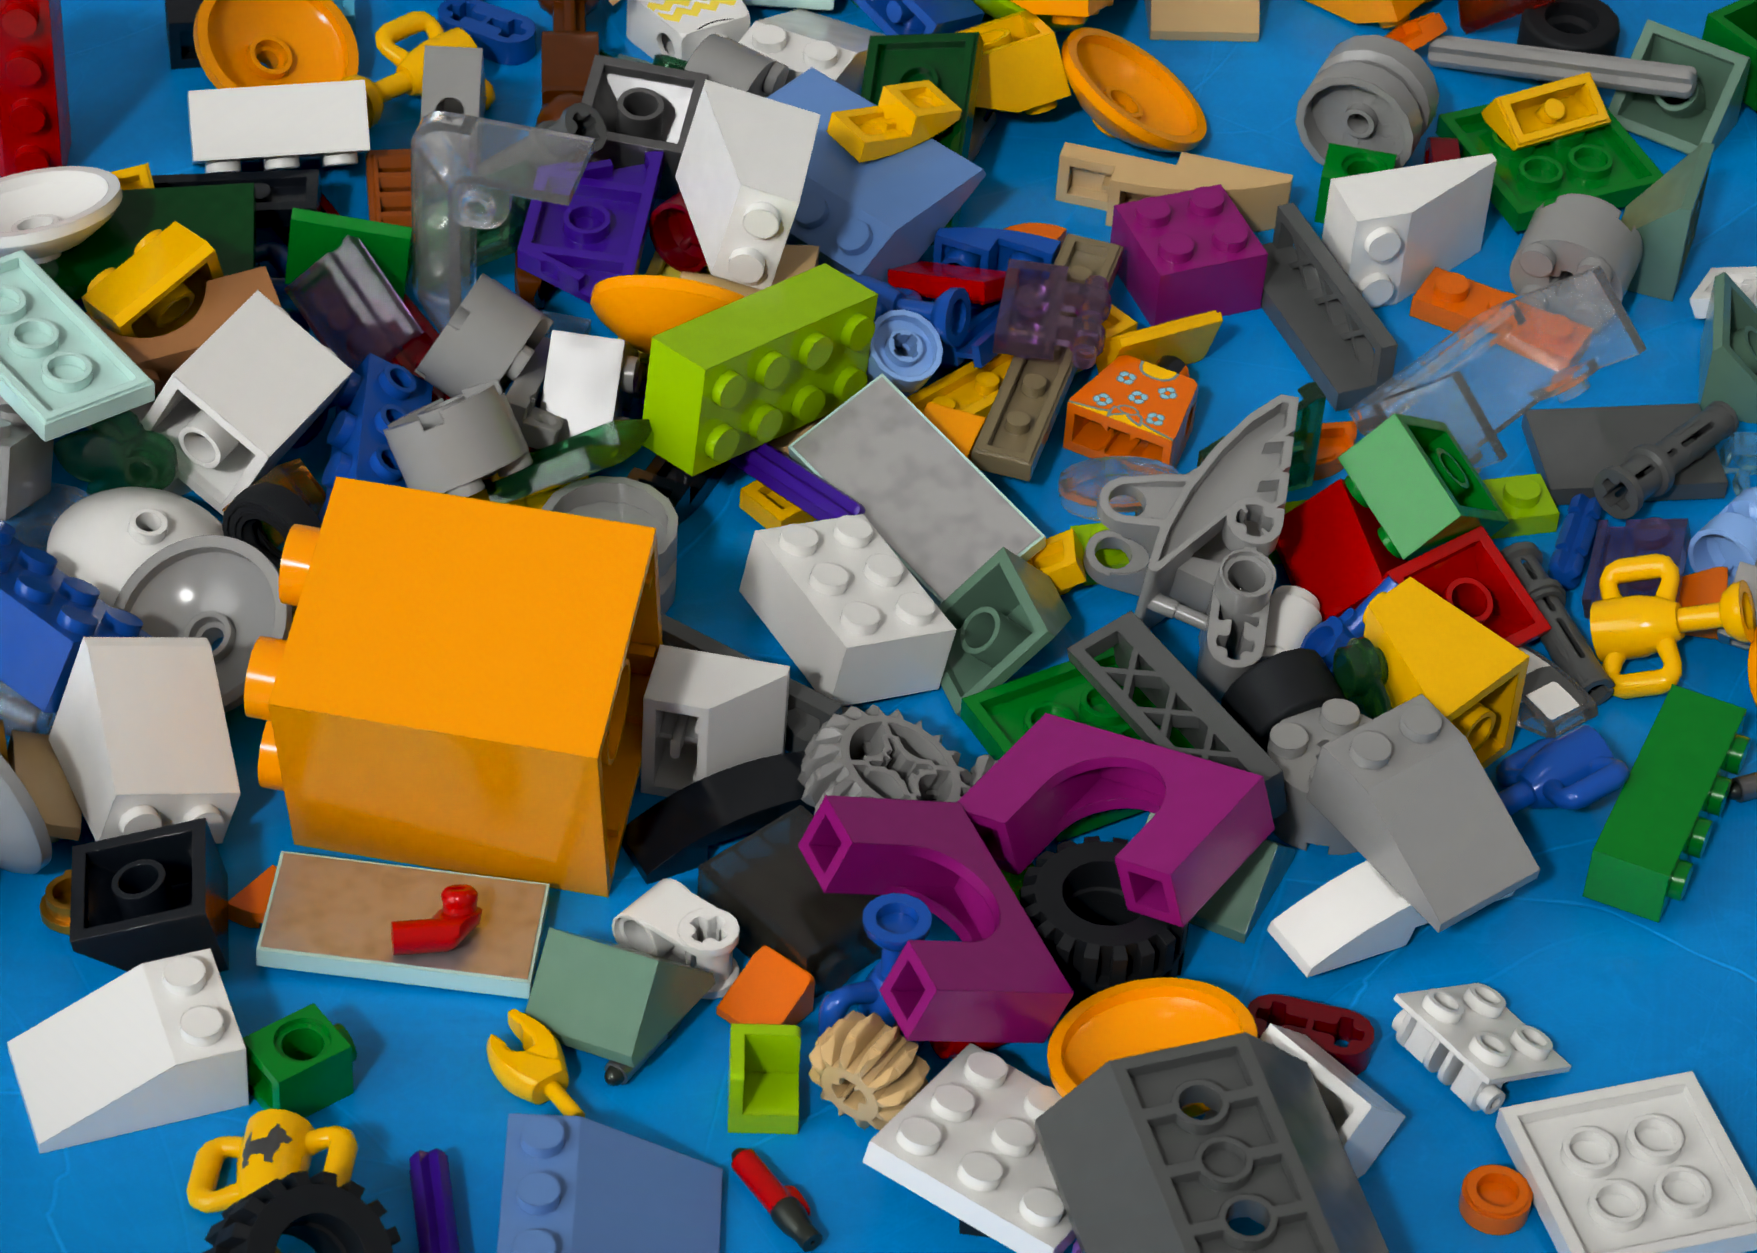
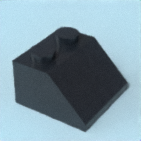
(150, 896)

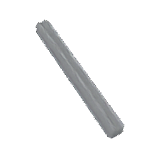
(1557, 64)

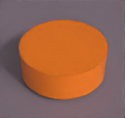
(1495, 1199)

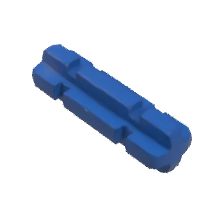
(1575, 541)

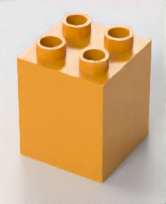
(460, 684)

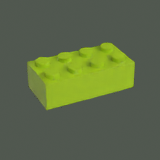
(757, 368)

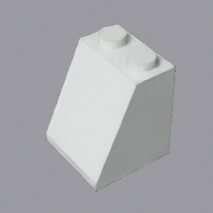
(744, 179)
(244, 399)
(146, 736)

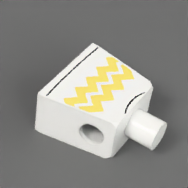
(681, 25)

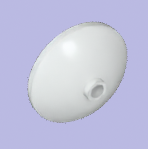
(54, 209)
(121, 528)

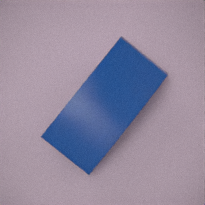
(991, 247)

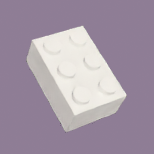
(279, 125)
(847, 610)

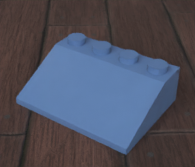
(873, 210)
(602, 1191)

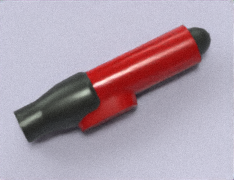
(782, 1202)

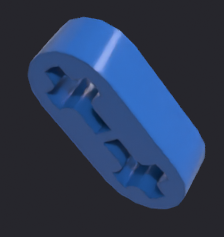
(502, 34)

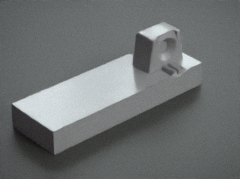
(525, 398)

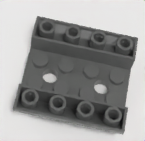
(1162, 1182)

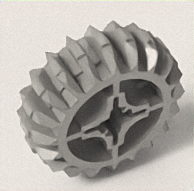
(879, 759)

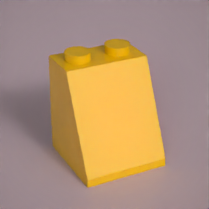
(1452, 662)

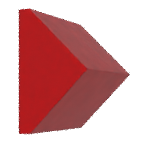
(1334, 550)
(1479, 583)

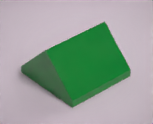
(317, 233)

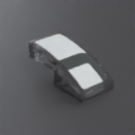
(1552, 699)

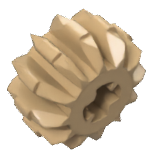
(867, 1069)

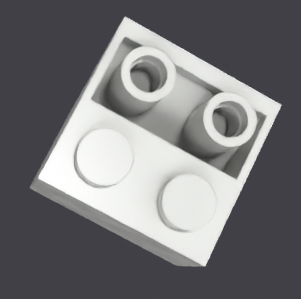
(709, 716)

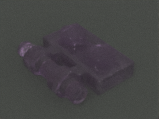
(1032, 308)

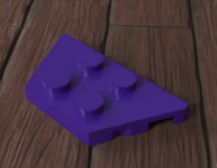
(598, 231)

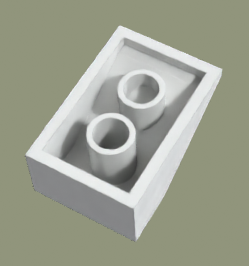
(813, 40)
(1406, 221)
(133, 1055)

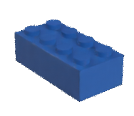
(45, 621)

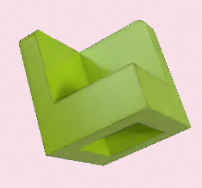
(763, 1078)

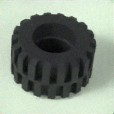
(1085, 922)
(309, 1209)

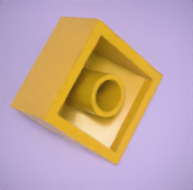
(156, 286)

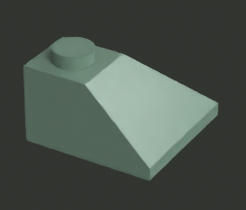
(1668, 223)
(1000, 622)

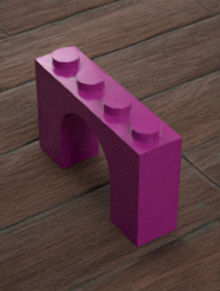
(1066, 770)
(982, 989)

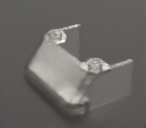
(466, 181)
(1509, 363)

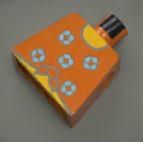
(1133, 411)

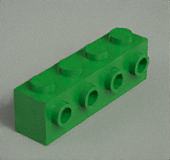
(1666, 804)

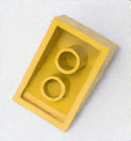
(1020, 65)

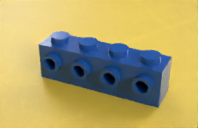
(365, 406)

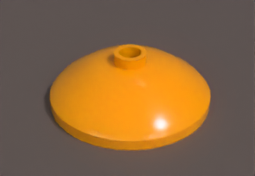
(292, 37)
(1131, 92)
(650, 304)
(1140, 1020)

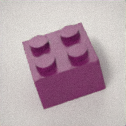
(1189, 255)

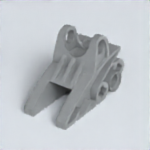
(1207, 542)

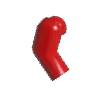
(444, 929)

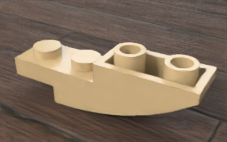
(1110, 178)

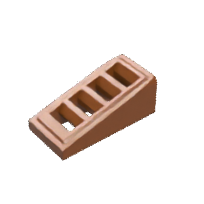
(389, 186)

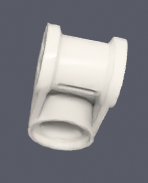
(683, 929)

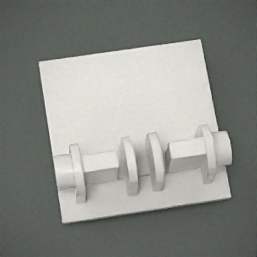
(1473, 1042)

